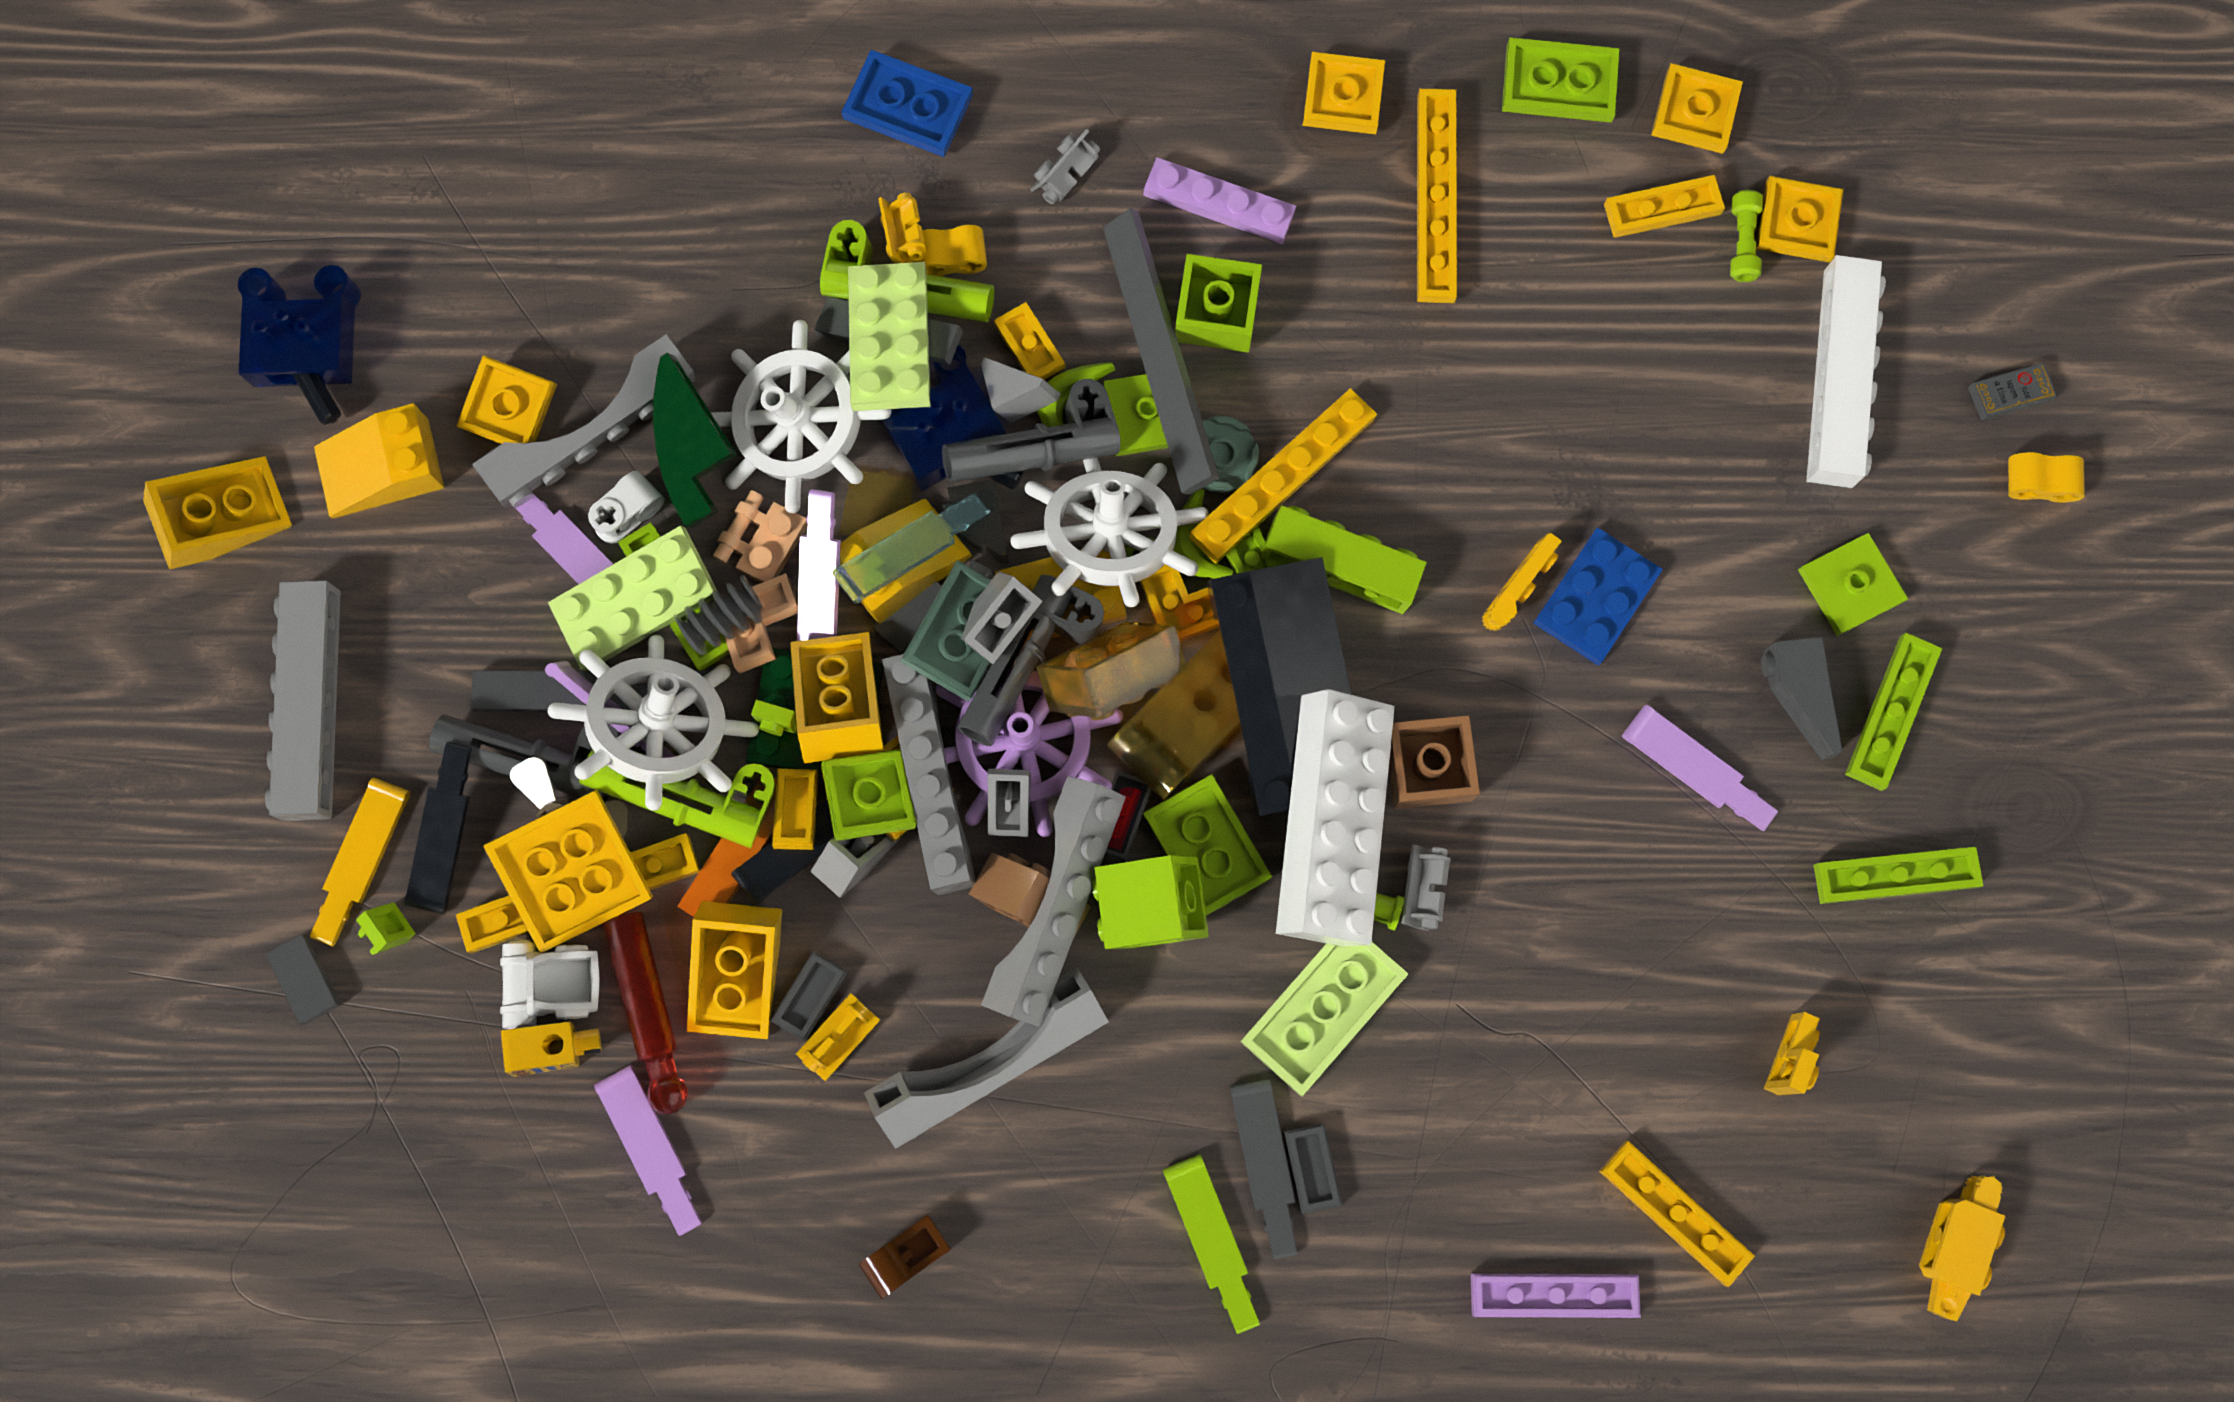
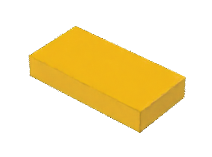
(795, 809)

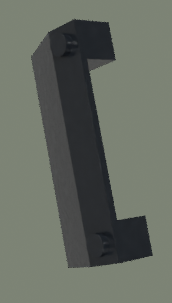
(1277, 647)

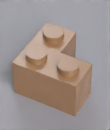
(1014, 888)

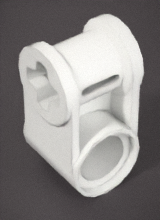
(628, 505)

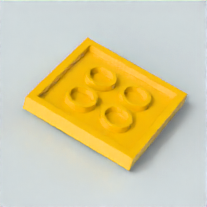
(568, 871)

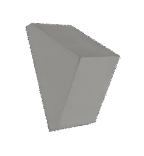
(1014, 391)
(1008, 802)

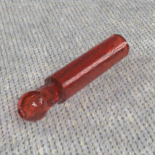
(646, 1009)

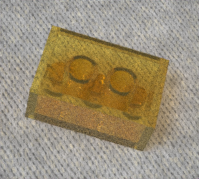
(1112, 669)

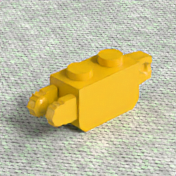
(1962, 1246)

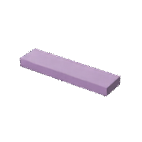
(1555, 1295)

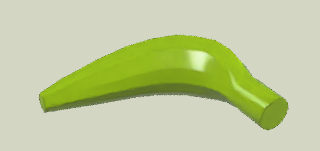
(1053, 414)
(1189, 549)

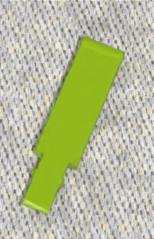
(1212, 1238)

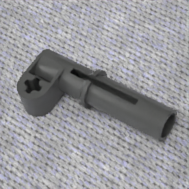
(1042, 445)
(986, 712)
(474, 735)

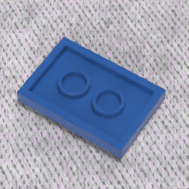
(907, 103)
(1597, 596)

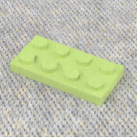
(888, 336)
(633, 597)
(1323, 1011)

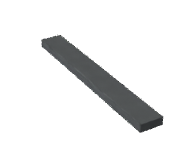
(1160, 352)

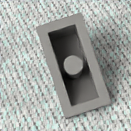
(999, 616)
(850, 861)

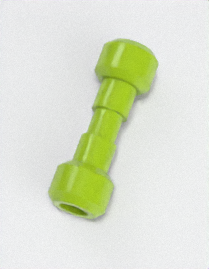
(1746, 264)

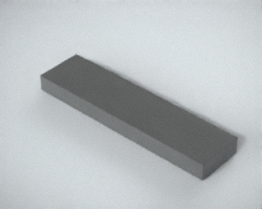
(942, 336)

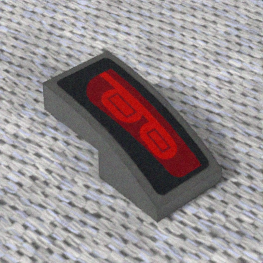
(1127, 825)

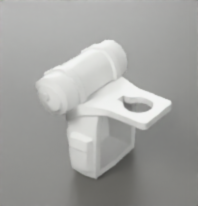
(547, 983)

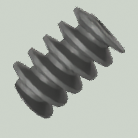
(721, 616)

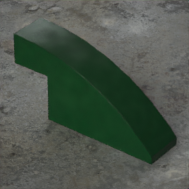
(686, 441)

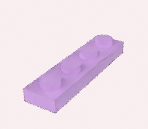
(1219, 200)

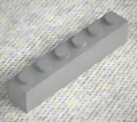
(304, 701)

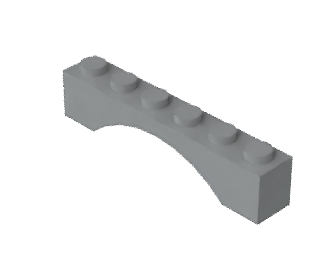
(521, 467)
(928, 778)
(1028, 975)
(921, 1099)

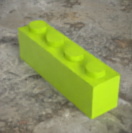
(1350, 561)

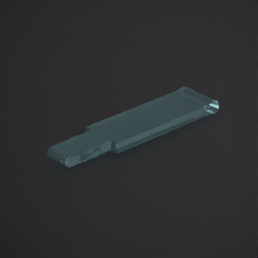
(906, 548)

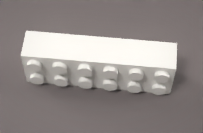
(1335, 819)

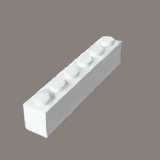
(1845, 372)

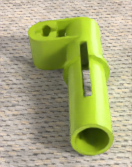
(944, 294)
(728, 817)

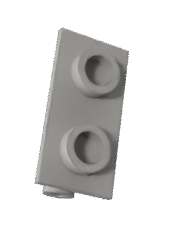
(1054, 176)
(1421, 904)

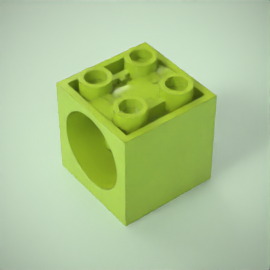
(1150, 902)

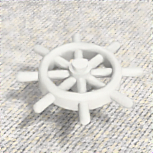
(794, 417)
(1110, 528)
(654, 721)

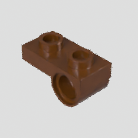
(904, 1256)

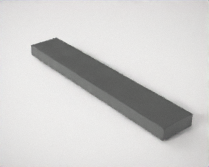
(533, 691)

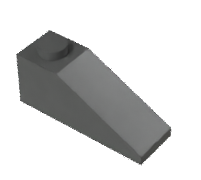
(1802, 685)

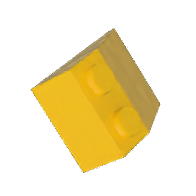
(379, 461)
(214, 510)
(908, 586)
(836, 697)
(733, 969)

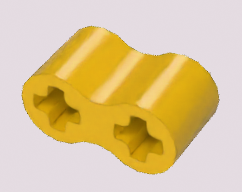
(954, 250)
(2046, 477)

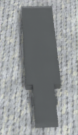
(1265, 1162)

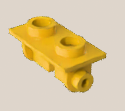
(902, 235)
(837, 1037)

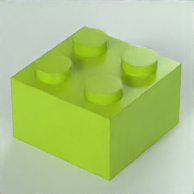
(1218, 303)

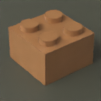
(1432, 763)

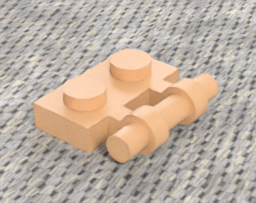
(771, 543)

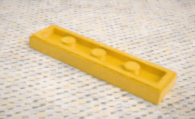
(1677, 1213)

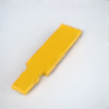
(359, 856)

